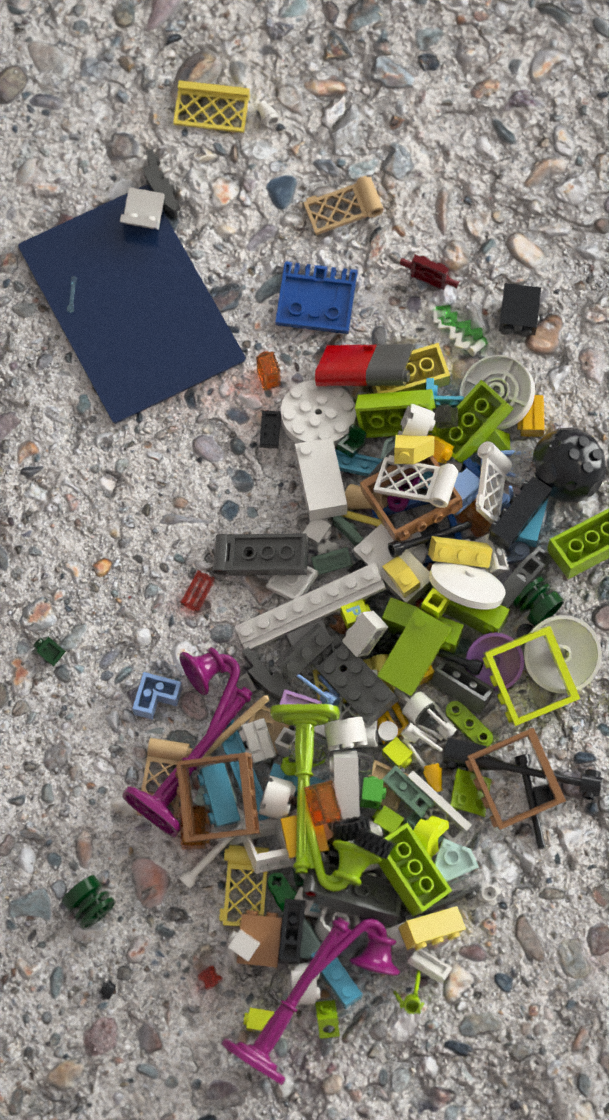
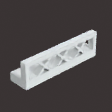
(442, 806)

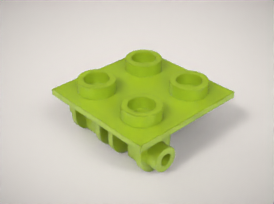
(466, 796)

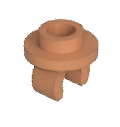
(340, 627)

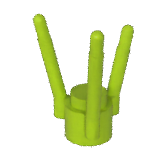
(411, 1002)

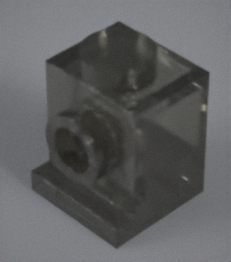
(445, 416)

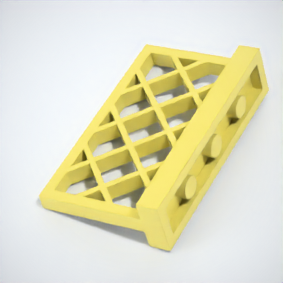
(216, 92)

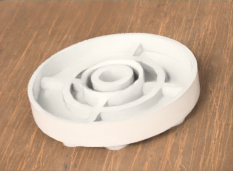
(509, 377)
(306, 400)

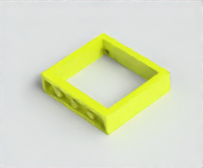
(559, 661)

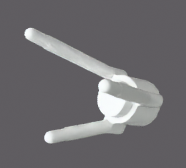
(445, 729)
(413, 733)

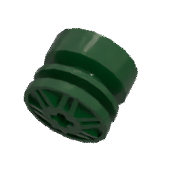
(535, 598)
(86, 899)

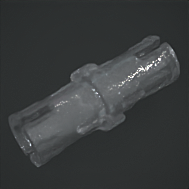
(466, 882)

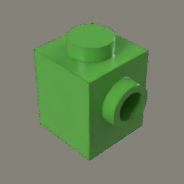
(372, 792)

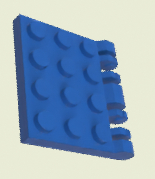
(316, 300)

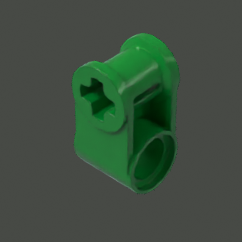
(282, 892)

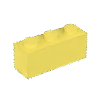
(460, 552)
(432, 929)

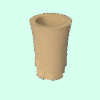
(356, 499)

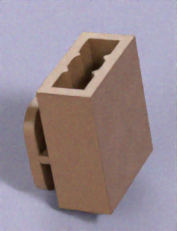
(265, 930)

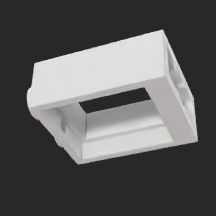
(272, 859)

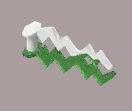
(454, 324)

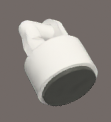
(415, 706)

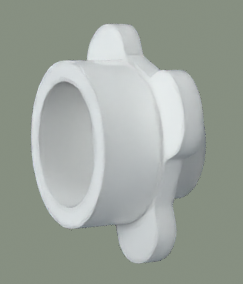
(495, 891)

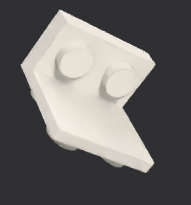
(143, 208)

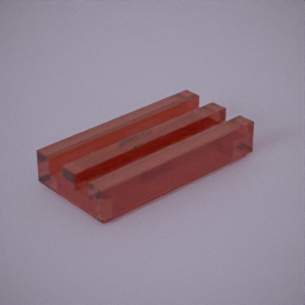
(204, 577)

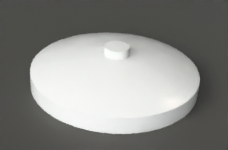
(467, 585)
(579, 649)

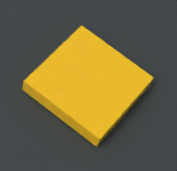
(289, 829)

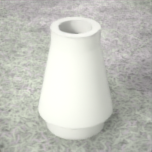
(268, 114)

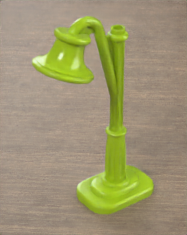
(352, 858)

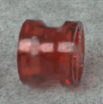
(210, 977)

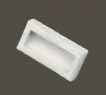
(429, 965)

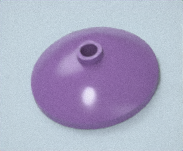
(508, 663)

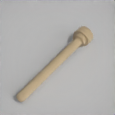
(237, 724)

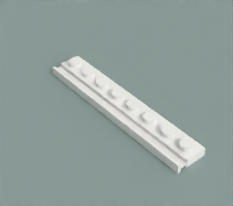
(310, 607)

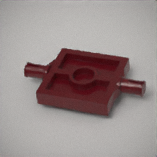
(429, 272)

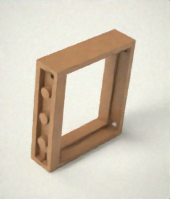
(418, 524)
(545, 767)
(248, 792)

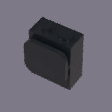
(519, 309)

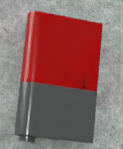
(364, 365)

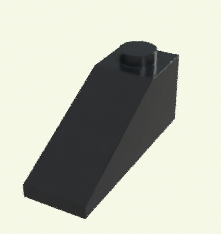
(291, 931)

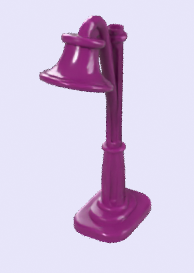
(199, 672)
(374, 958)

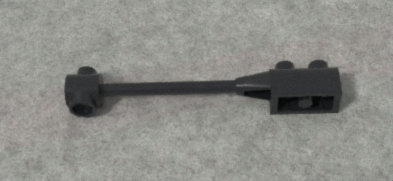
(456, 754)

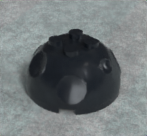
(570, 464)

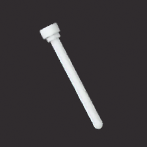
(190, 877)

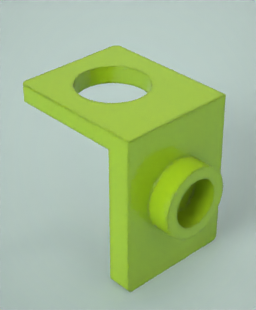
(327, 1015)

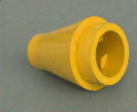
(433, 776)

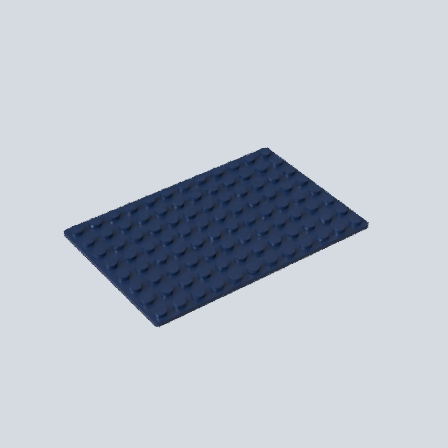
(138, 305)

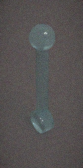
(70, 308)

